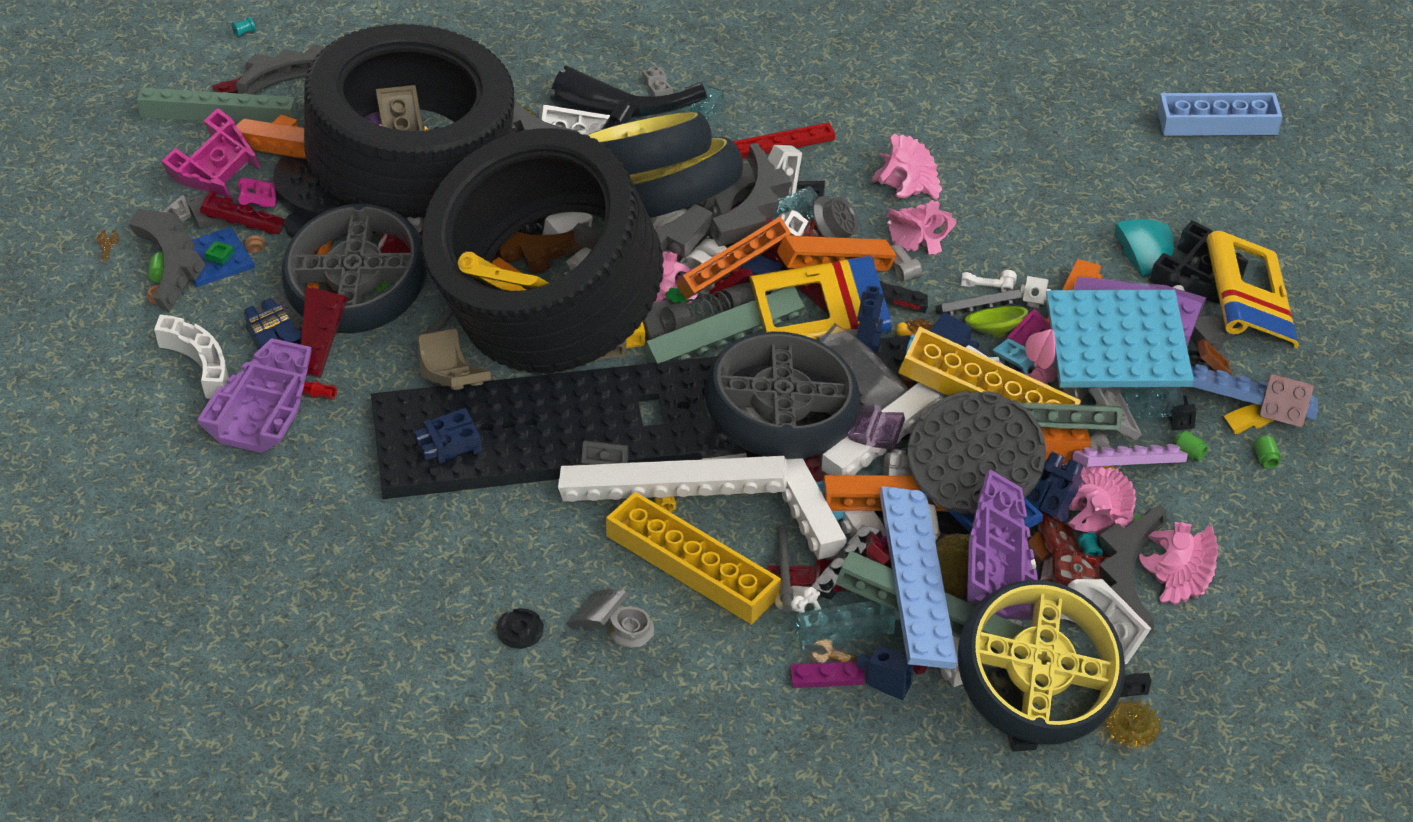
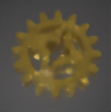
(1146, 724)

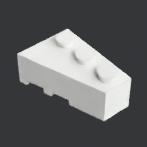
(789, 159)

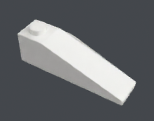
(570, 118)

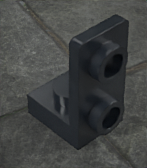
(1183, 416)
(1136, 684)

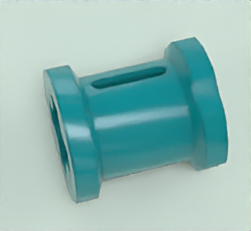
(243, 27)
(1089, 544)

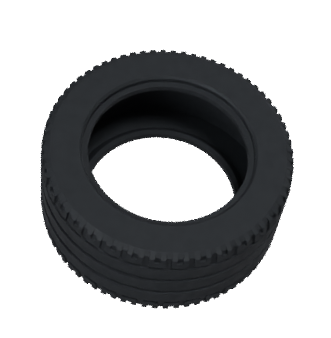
(389, 165)

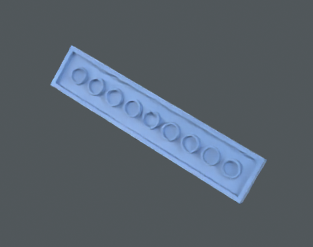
(917, 578)

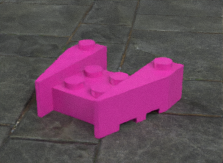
(215, 160)

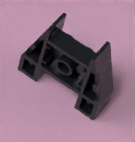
(1195, 270)

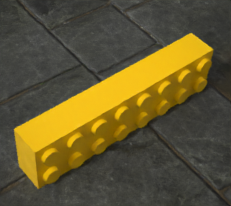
(957, 369)
(693, 557)

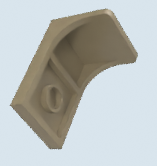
(444, 363)

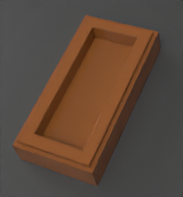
(1213, 357)

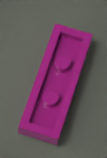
(826, 674)

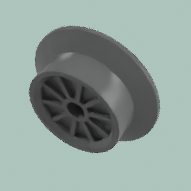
(835, 217)

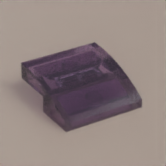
(877, 427)

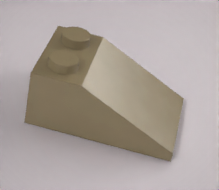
(399, 108)

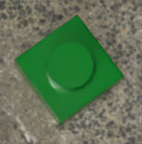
(219, 252)

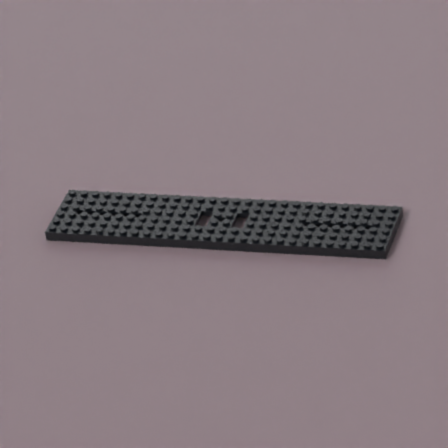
(566, 411)

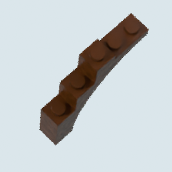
(538, 249)

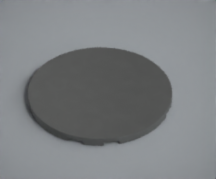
(965, 439)

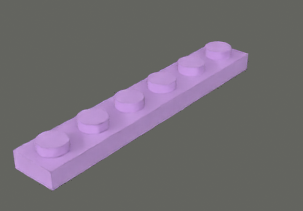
(1129, 456)

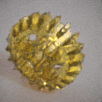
(953, 563)

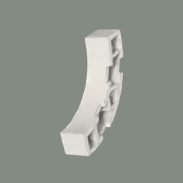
(197, 344)

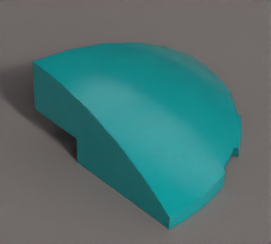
(1144, 242)

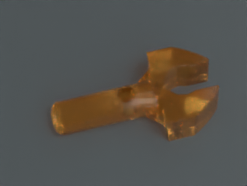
(107, 243)
(832, 653)

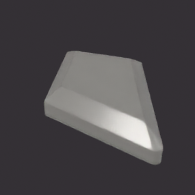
(180, 208)

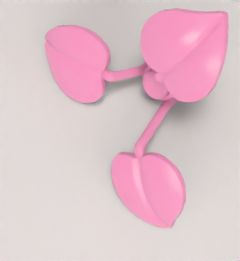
(1041, 349)

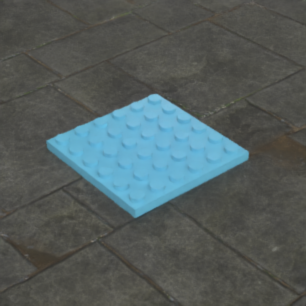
(1118, 338)

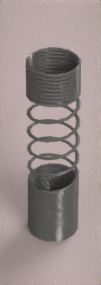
(679, 315)

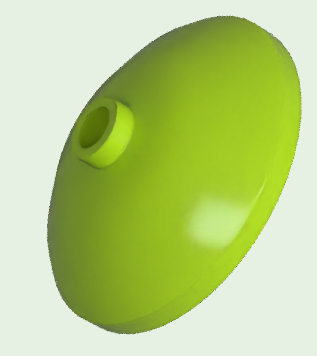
(996, 319)

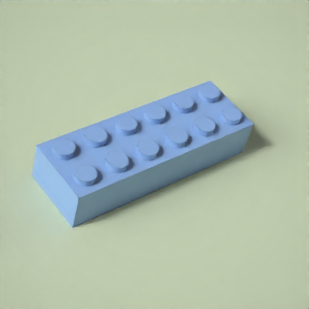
(1219, 114)

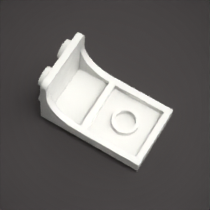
(1126, 622)

